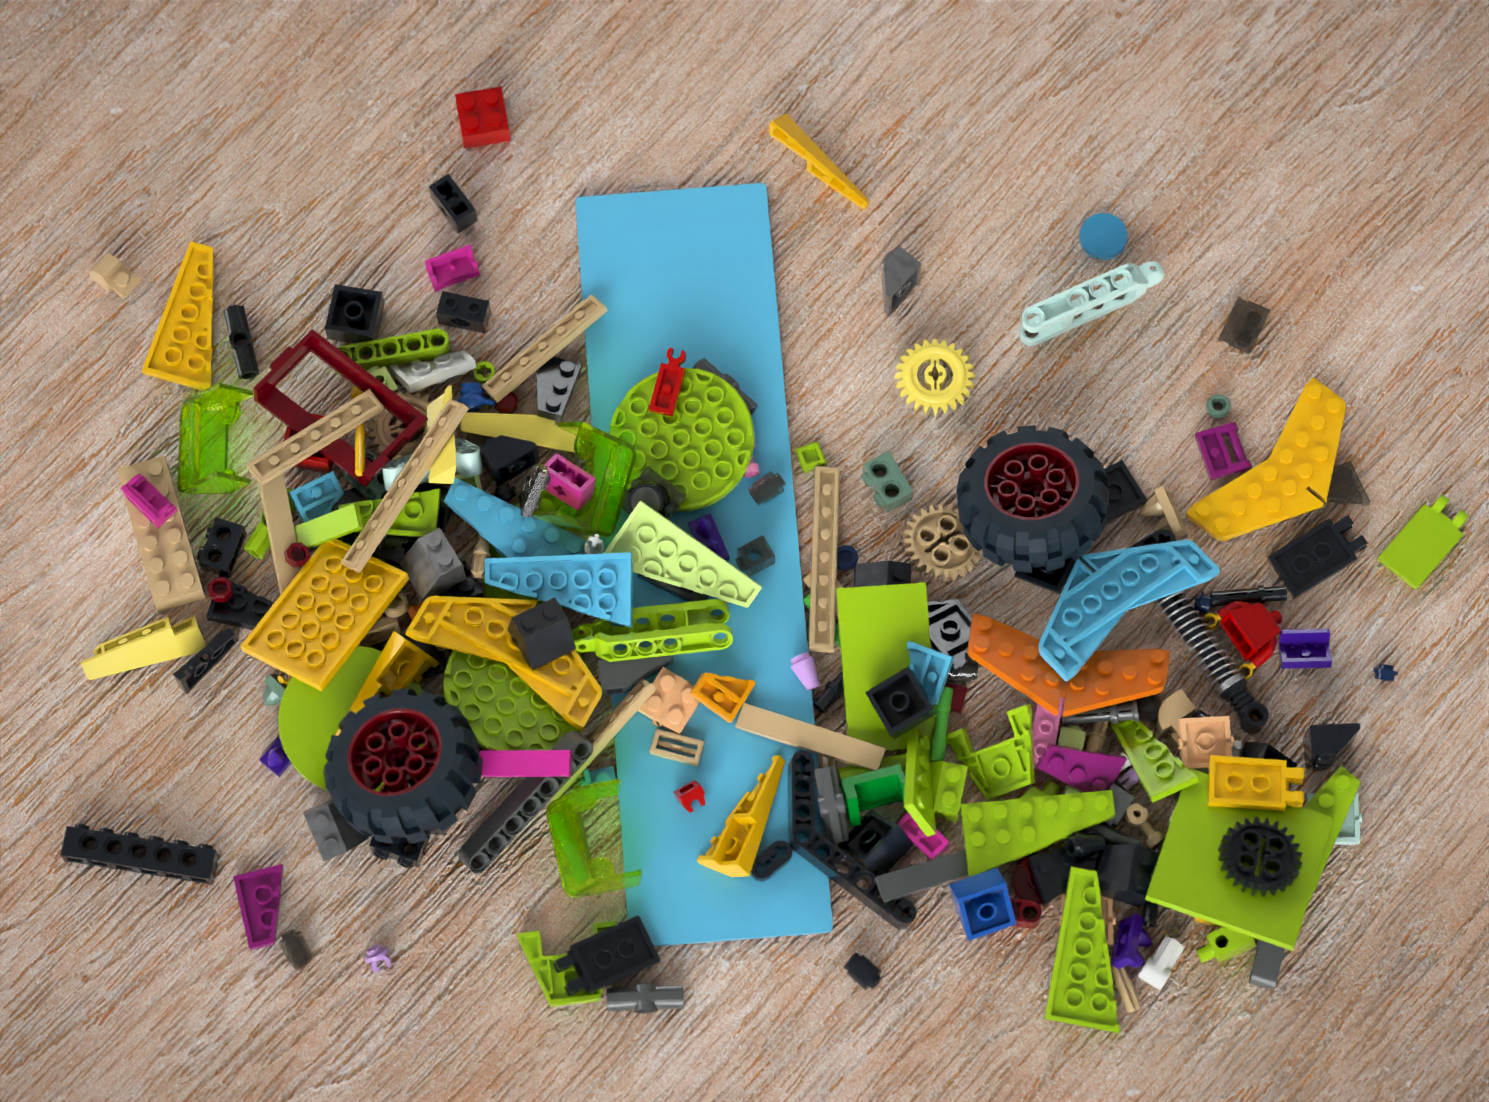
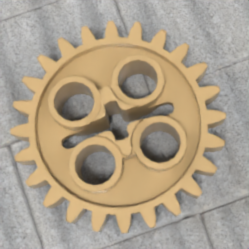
(929, 525)

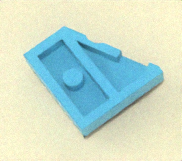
(316, 497)
(930, 668)

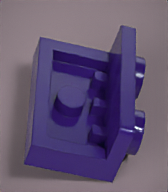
(1305, 648)

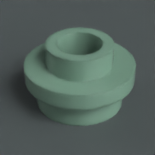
(1221, 400)

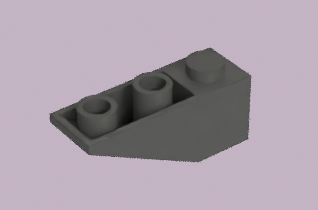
(622, 676)

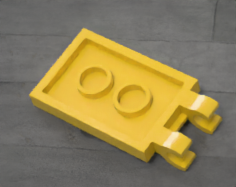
(1253, 783)

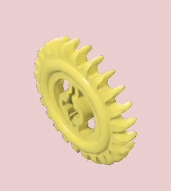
(934, 398)

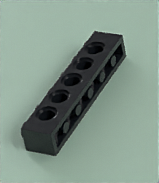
(201, 871)

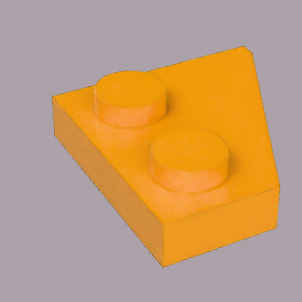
(722, 694)

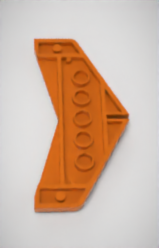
(1103, 680)

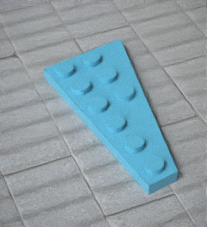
(507, 528)

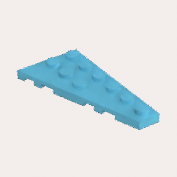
(583, 582)

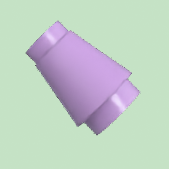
(805, 670)

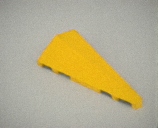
(818, 163)
(395, 669)
(738, 843)

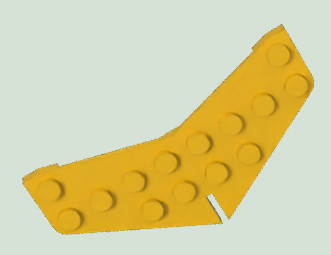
(1280, 485)
(481, 630)

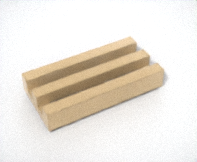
(673, 756)

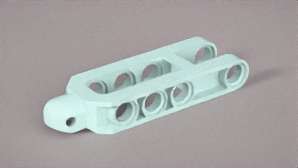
(1057, 312)

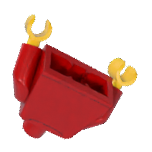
(1250, 630)

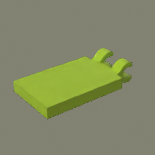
(1423, 543)

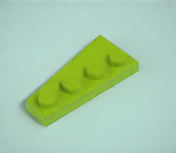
(918, 782)

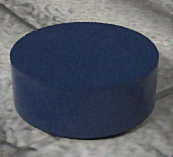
(846, 558)

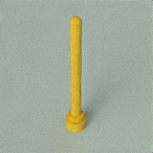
(359, 440)

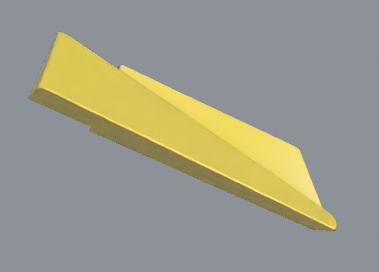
(520, 426)
(444, 466)
(145, 647)

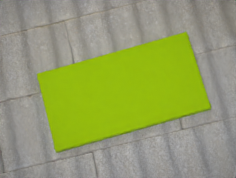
(873, 645)

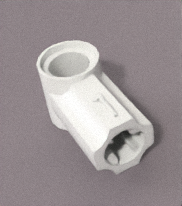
(1159, 967)

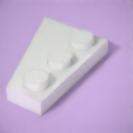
(424, 374)

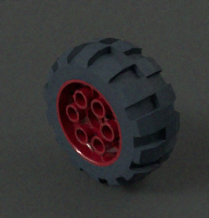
(1023, 537)
(402, 725)

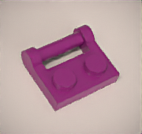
(1215, 452)

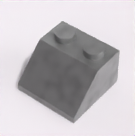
(899, 277)
(432, 565)
(331, 830)

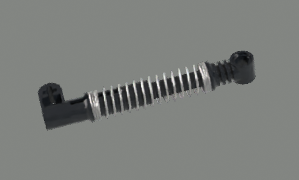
(1192, 629)

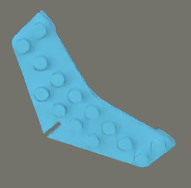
(1119, 582)

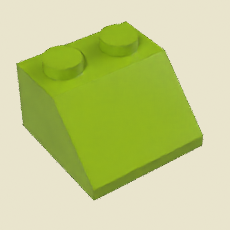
(947, 788)

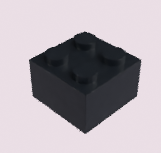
(354, 314)
(901, 702)

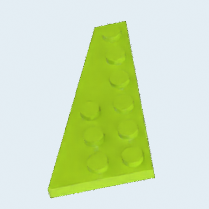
(1081, 971)

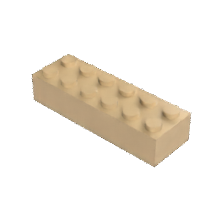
(165, 549)

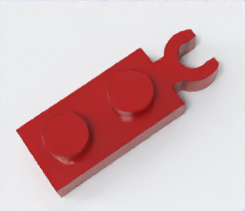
(668, 385)

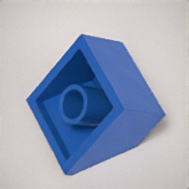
(982, 904)

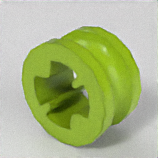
(483, 365)

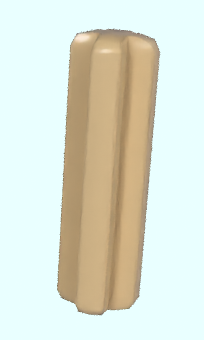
(1126, 989)

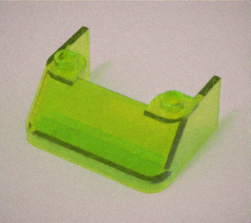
(205, 441)
(611, 464)
(577, 871)

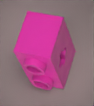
(569, 482)

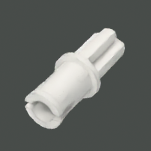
(594, 545)

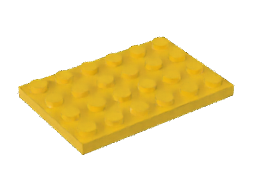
(323, 615)

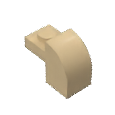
(114, 276)
(1171, 710)

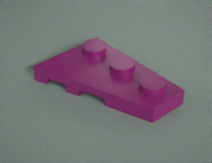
(1081, 768)
(259, 904)

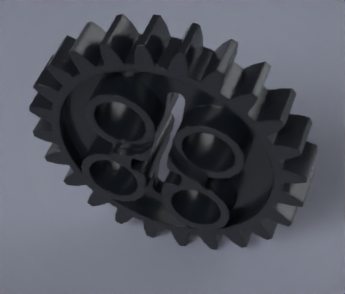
(1236, 851)

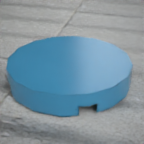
(1103, 236)

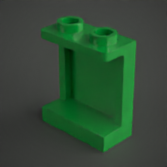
(872, 791)

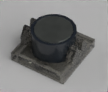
(654, 495)

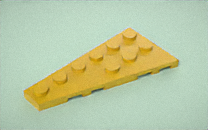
(185, 332)

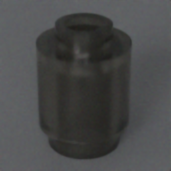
(767, 488)
(968, 673)
(295, 948)

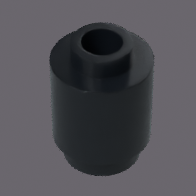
(863, 971)

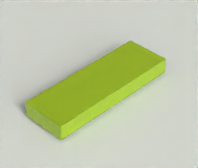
(329, 526)

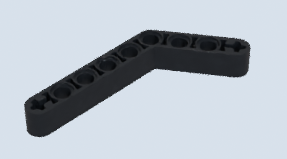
(835, 855)

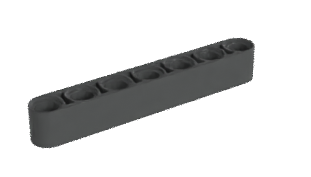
(520, 808)

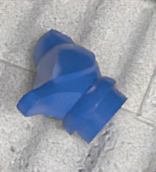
(472, 397)

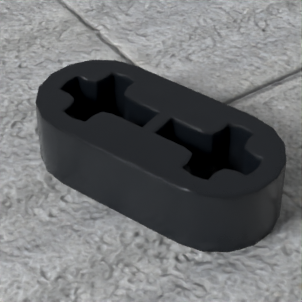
(775, 865)

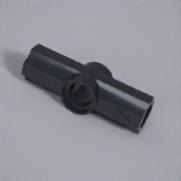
(243, 354)

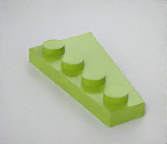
(415, 519)
(1152, 761)

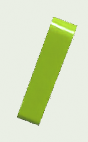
(401, 344)

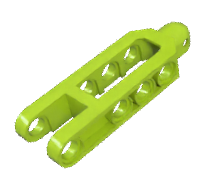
(691, 627)

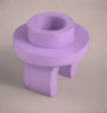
(375, 954)

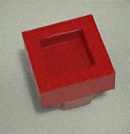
(688, 793)

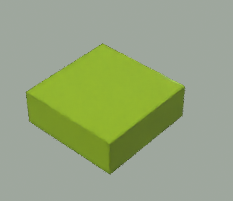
(810, 456)

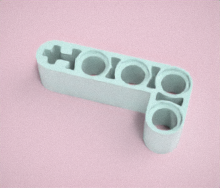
(467, 463)

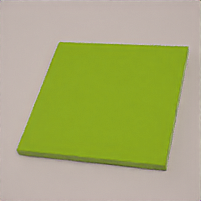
(1191, 876)

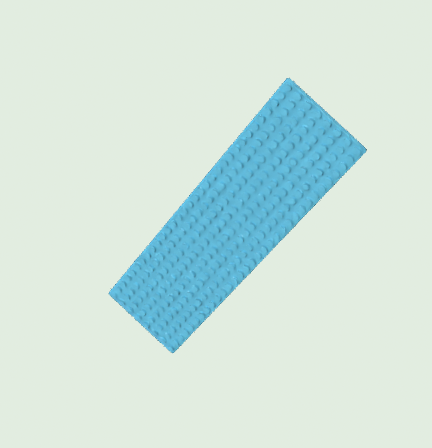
(701, 279)

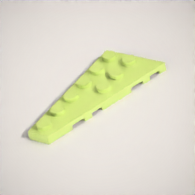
(677, 558)

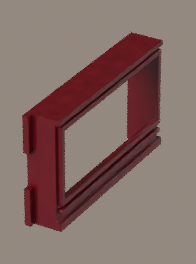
(298, 419)

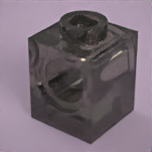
(757, 546)

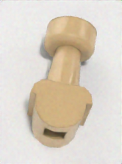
(1137, 818)

